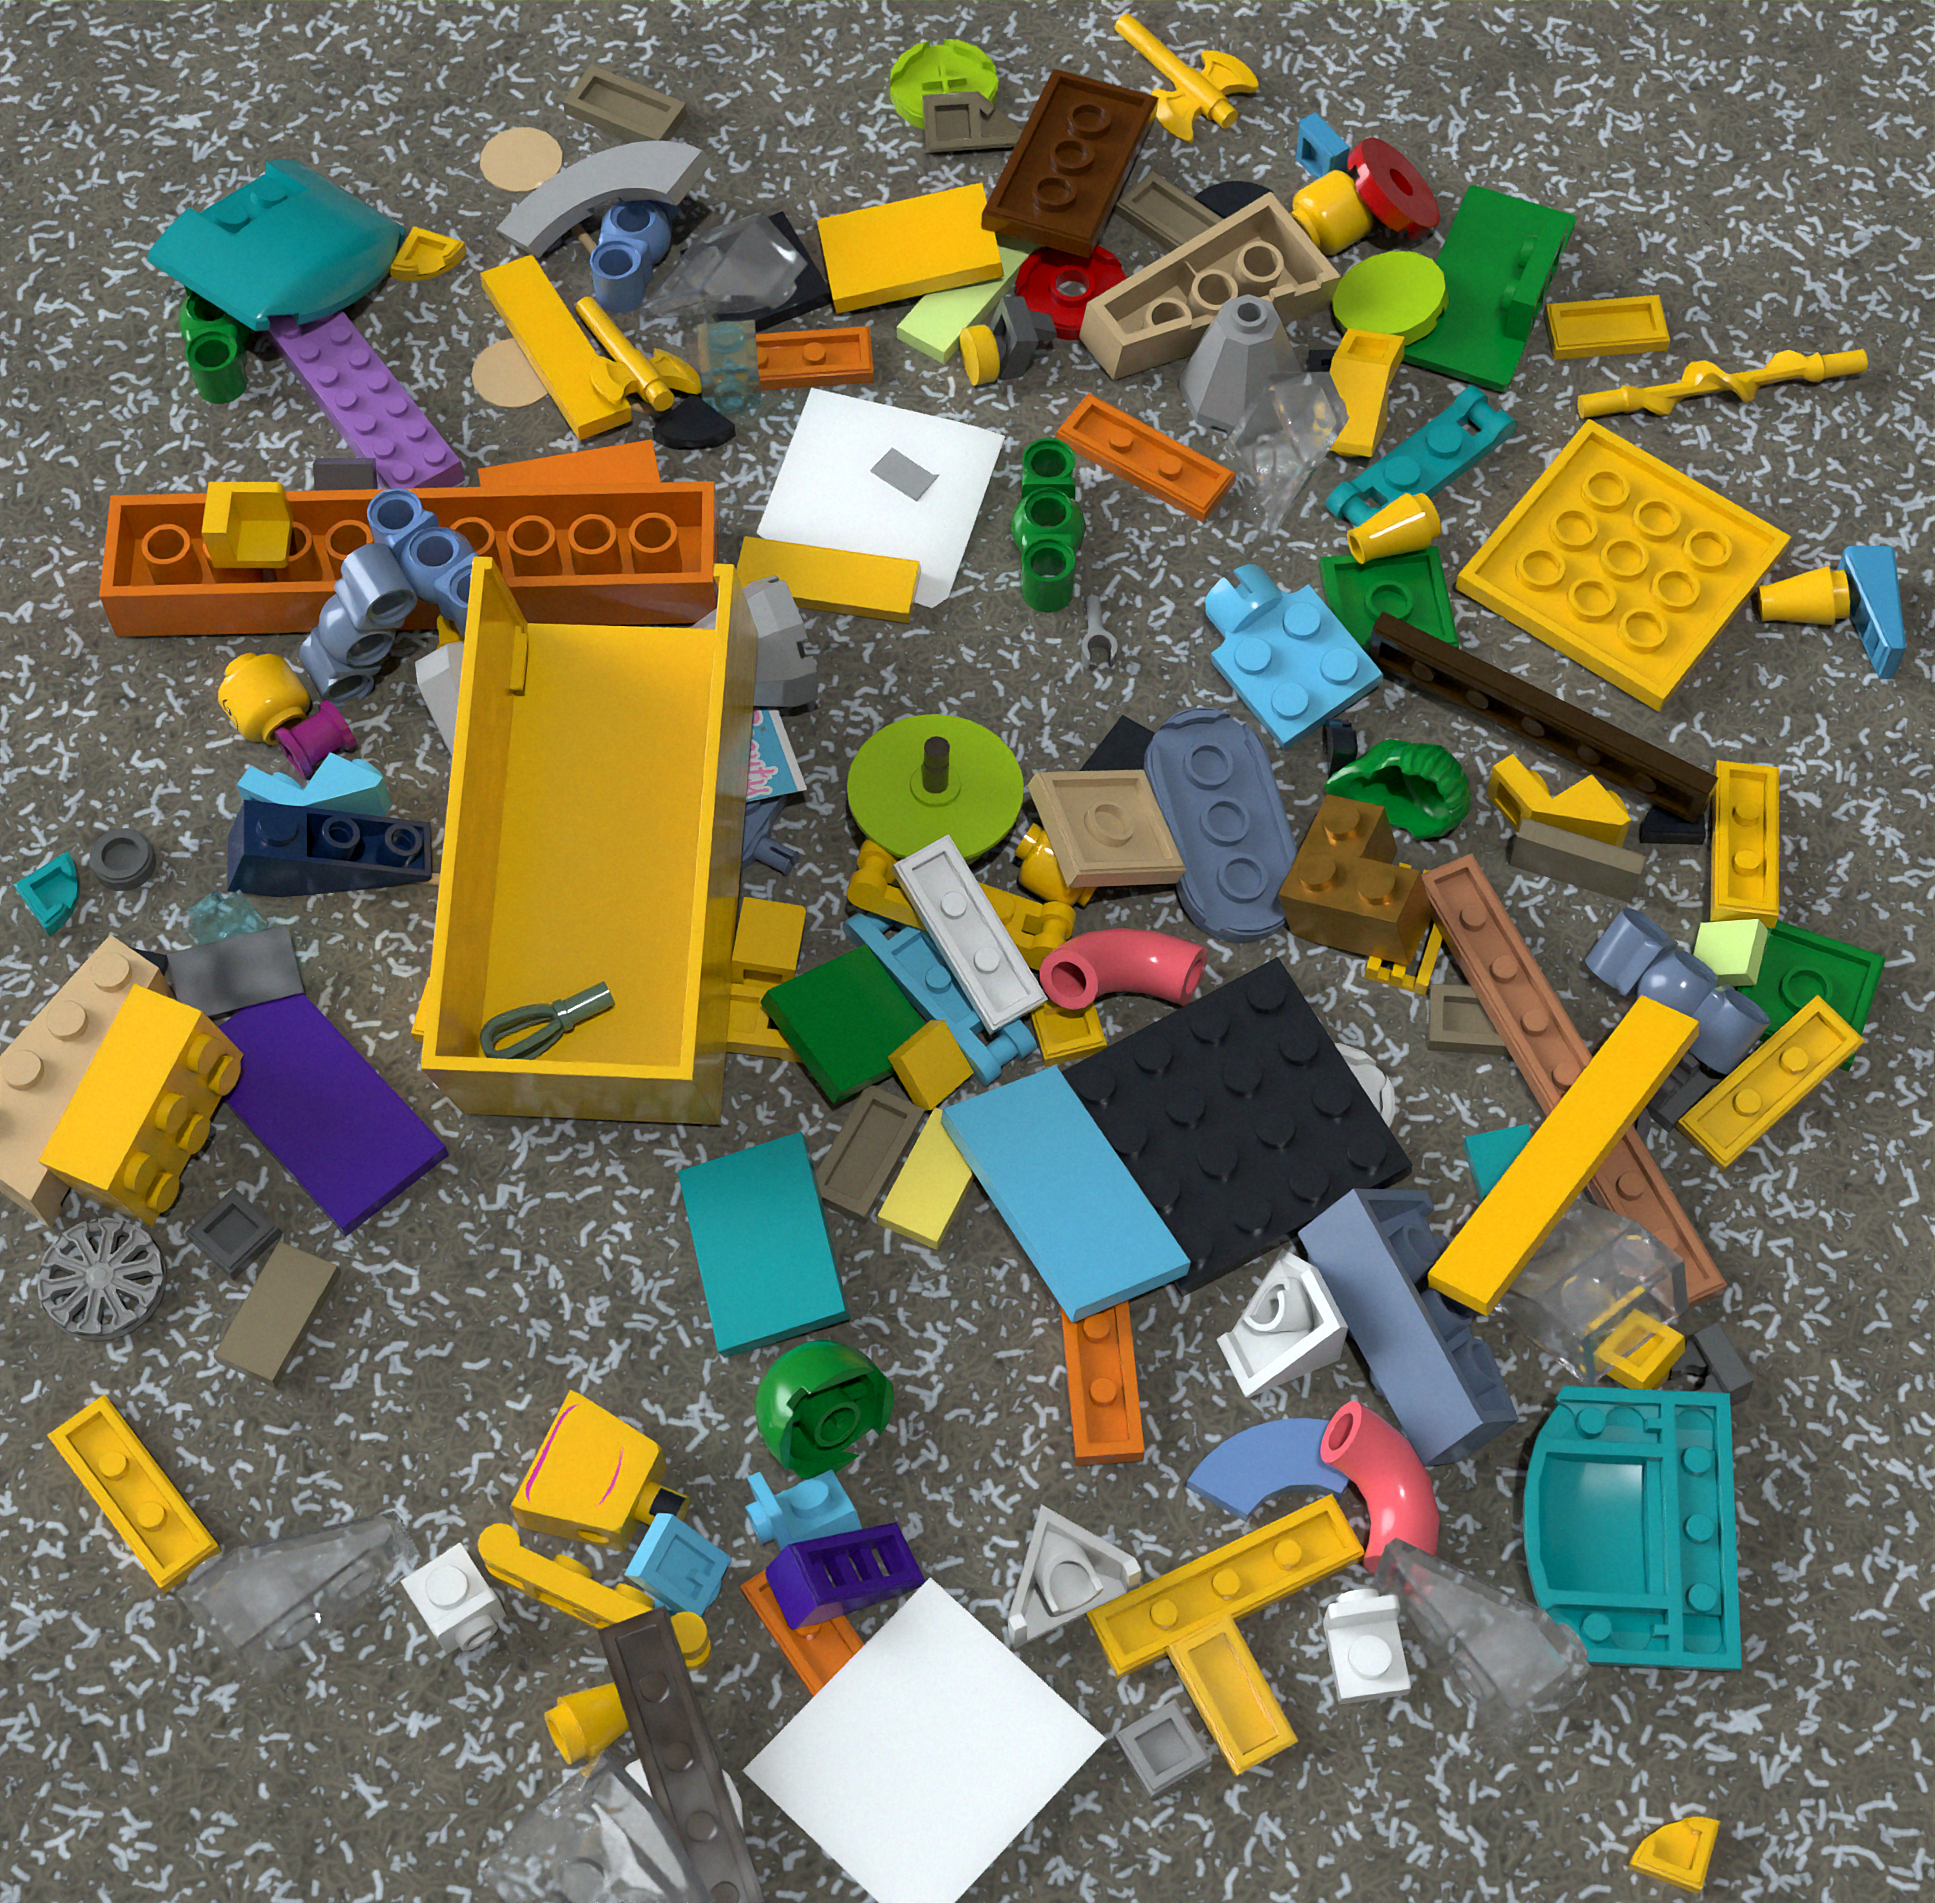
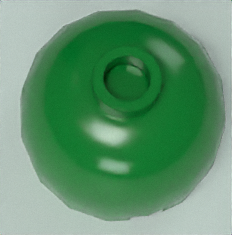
(820, 1404)

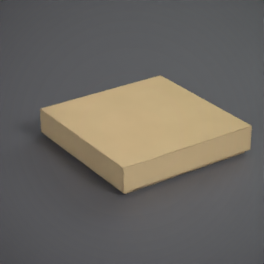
(1106, 828)

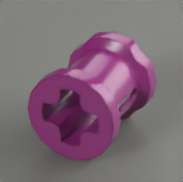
(315, 738)

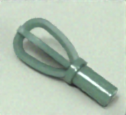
(563, 1013)

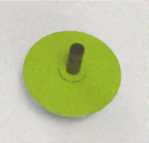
(933, 781)

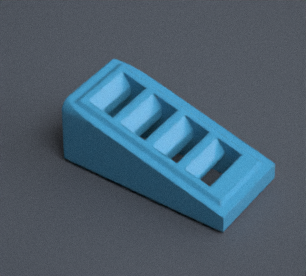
(1876, 604)

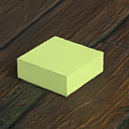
(1732, 950)

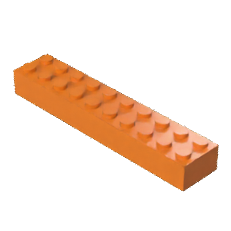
(561, 548)

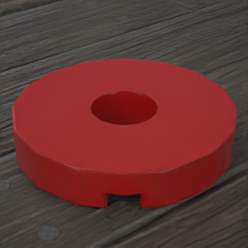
(1393, 188)
(1049, 269)

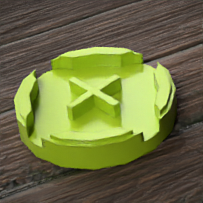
(937, 70)
(1392, 295)

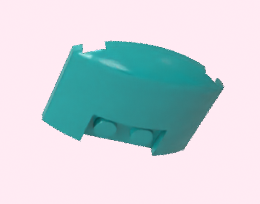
(280, 247)
(1637, 1526)

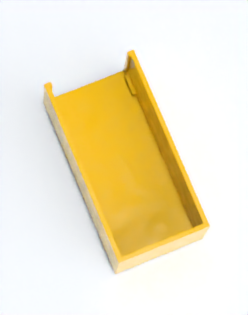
(589, 849)

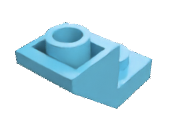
(335, 786)

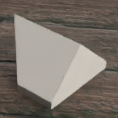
(1285, 1328)
(1066, 1577)

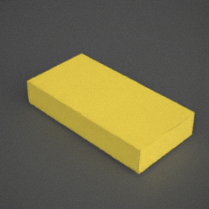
(928, 1187)

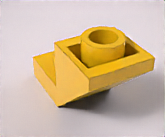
(1362, 376)
(1580, 809)

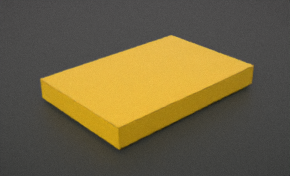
(909, 248)

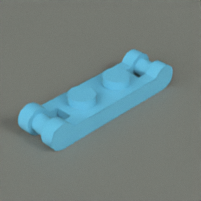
(934, 991)

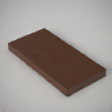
(1070, 163)

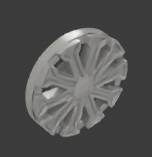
(101, 1279)

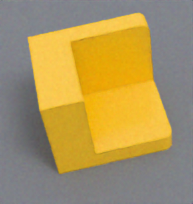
(247, 524)
(767, 942)

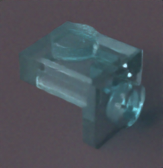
(729, 365)
(222, 918)

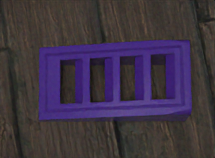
(806, 1591)

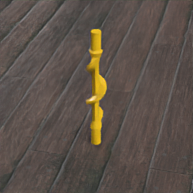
(1706, 377)

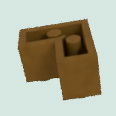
(1348, 889)

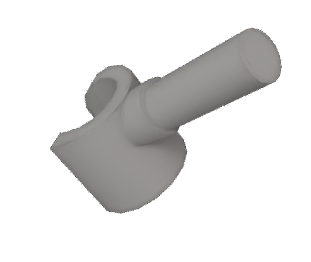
(1096, 633)

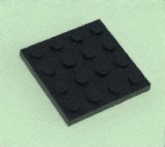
(1238, 1121)

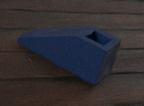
(322, 851)

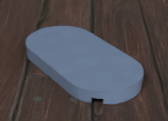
(1225, 822)

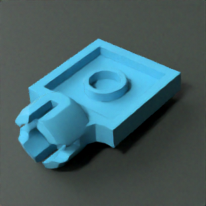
(1286, 654)

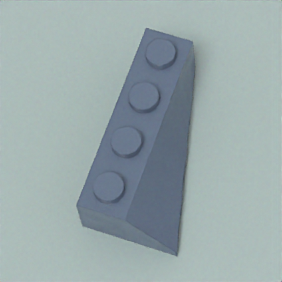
(1416, 1340)

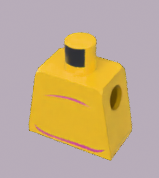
(595, 1479)

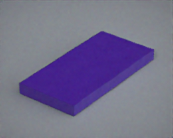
(325, 1111)

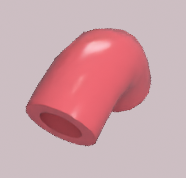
(1122, 962)
(1388, 1477)

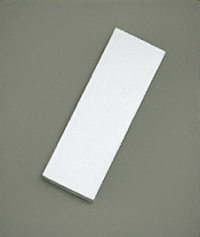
(969, 934)

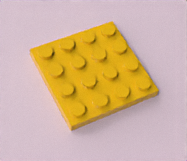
(1623, 564)

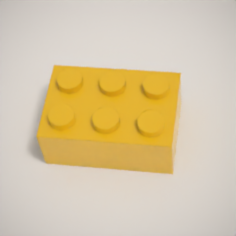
(143, 1106)

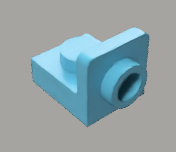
(802, 1512)
(678, 1566)

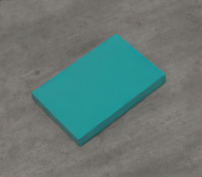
(763, 1245)

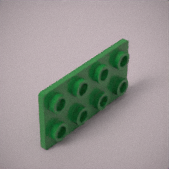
(1496, 280)

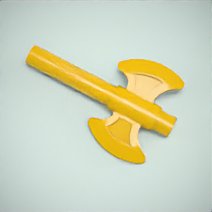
(1196, 91)
(632, 369)

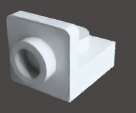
(455, 1600)
(1366, 1647)

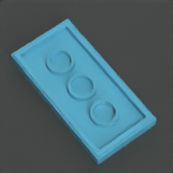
(1065, 1193)

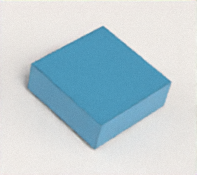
(1320, 147)

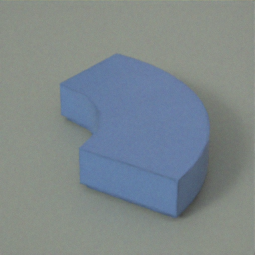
(1265, 1465)

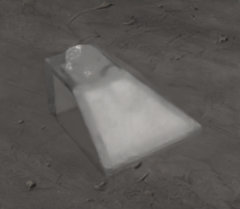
(729, 272)
(1283, 443)

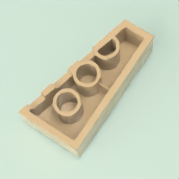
(1173, 300)
(49, 1062)

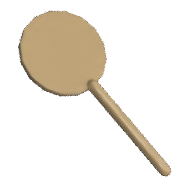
(522, 162)
(509, 381)

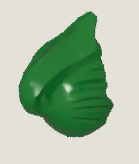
(1414, 782)

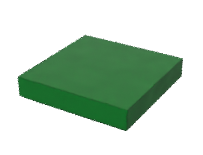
(1402, 585)
(1807, 964)
(844, 1021)

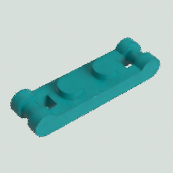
(1427, 458)

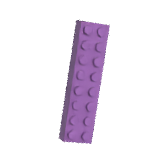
(365, 401)

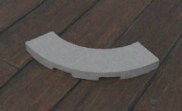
(629, 171)

